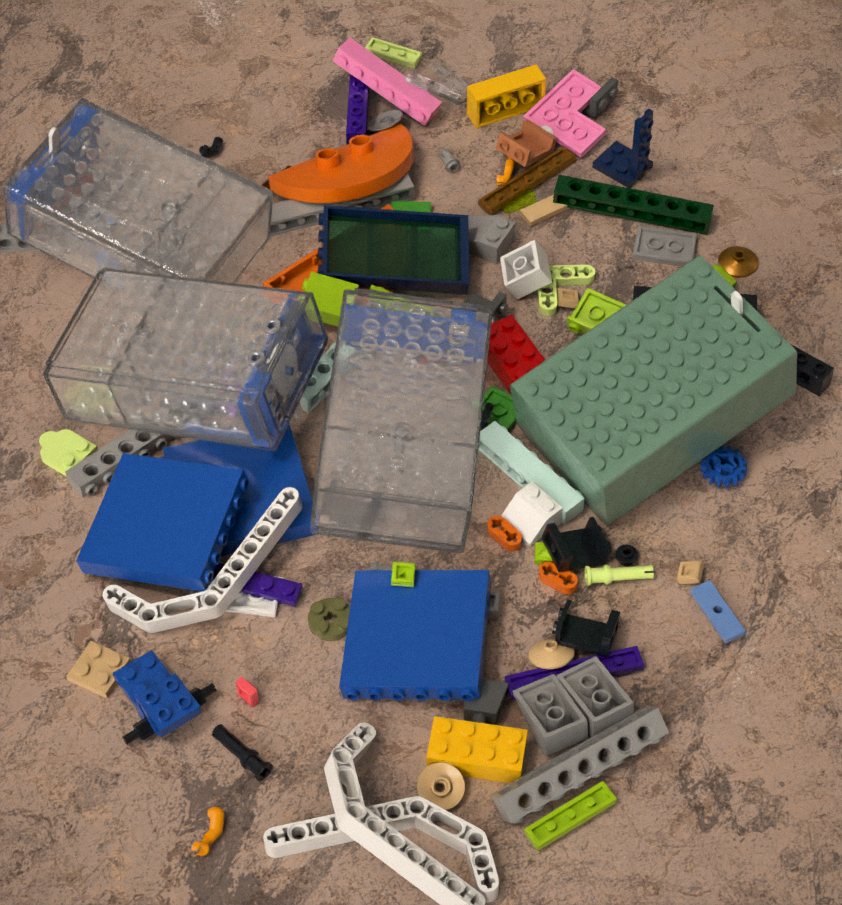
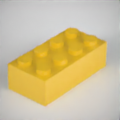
(505, 95)
(478, 749)

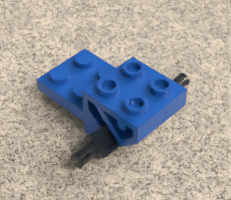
(158, 697)

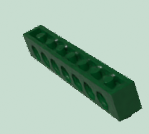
(633, 204)

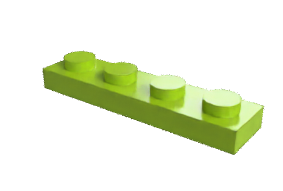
(570, 815)

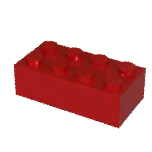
(511, 351)

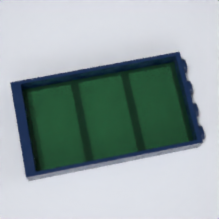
(395, 249)

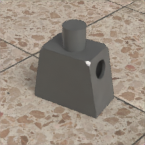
(489, 705)

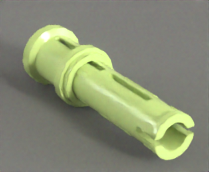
(607, 574)

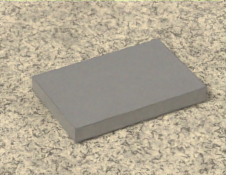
(664, 246)

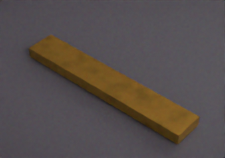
(527, 180)

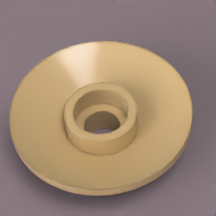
(550, 655)
(447, 776)

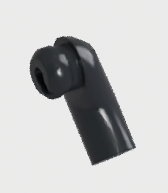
(207, 152)

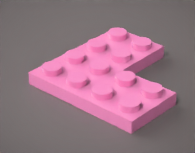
(562, 113)

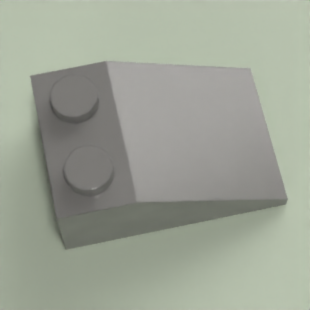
(490, 236)
(596, 695)
(551, 715)

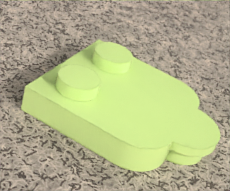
(64, 449)

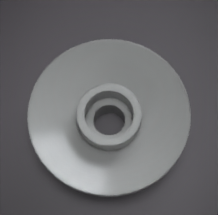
(385, 120)

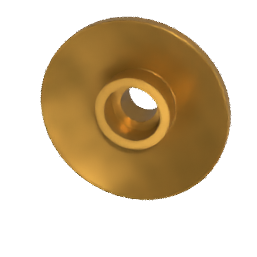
(738, 261)

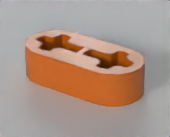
(506, 531)
(557, 579)

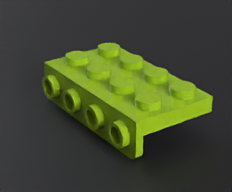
(591, 311)

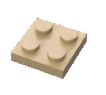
(96, 668)

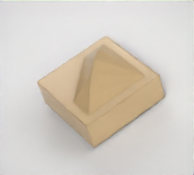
(567, 298)
(690, 572)

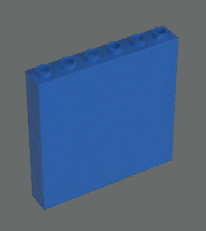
(267, 474)
(163, 522)
(416, 638)

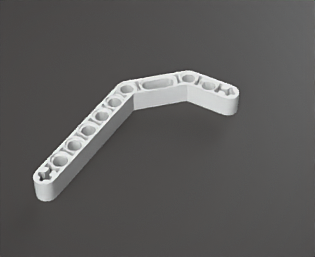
(286, 505)
(405, 820)
(382, 838)

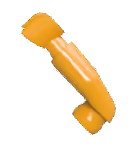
(509, 167)
(215, 830)

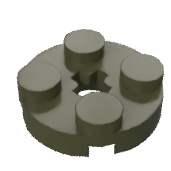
(329, 607)

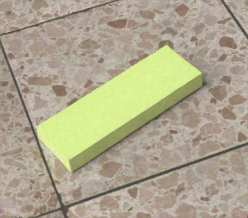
(394, 53)

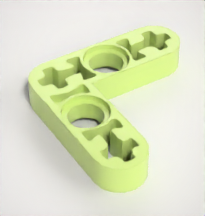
(557, 279)

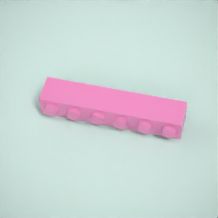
(386, 81)

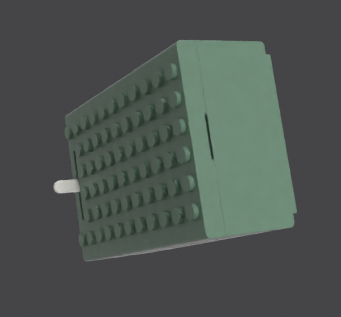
(654, 389)

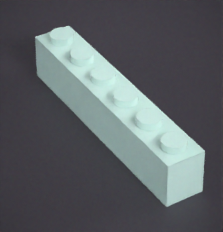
(525, 466)

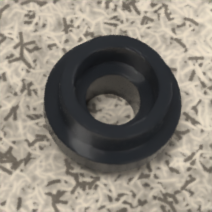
(626, 560)

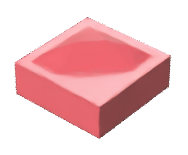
(247, 692)

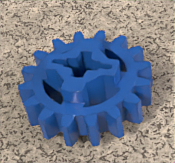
(724, 467)

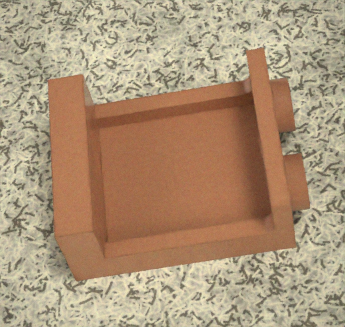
(527, 145)

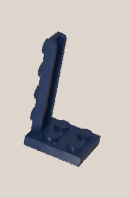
(629, 164)

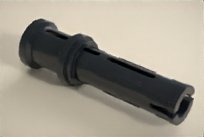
(248, 757)

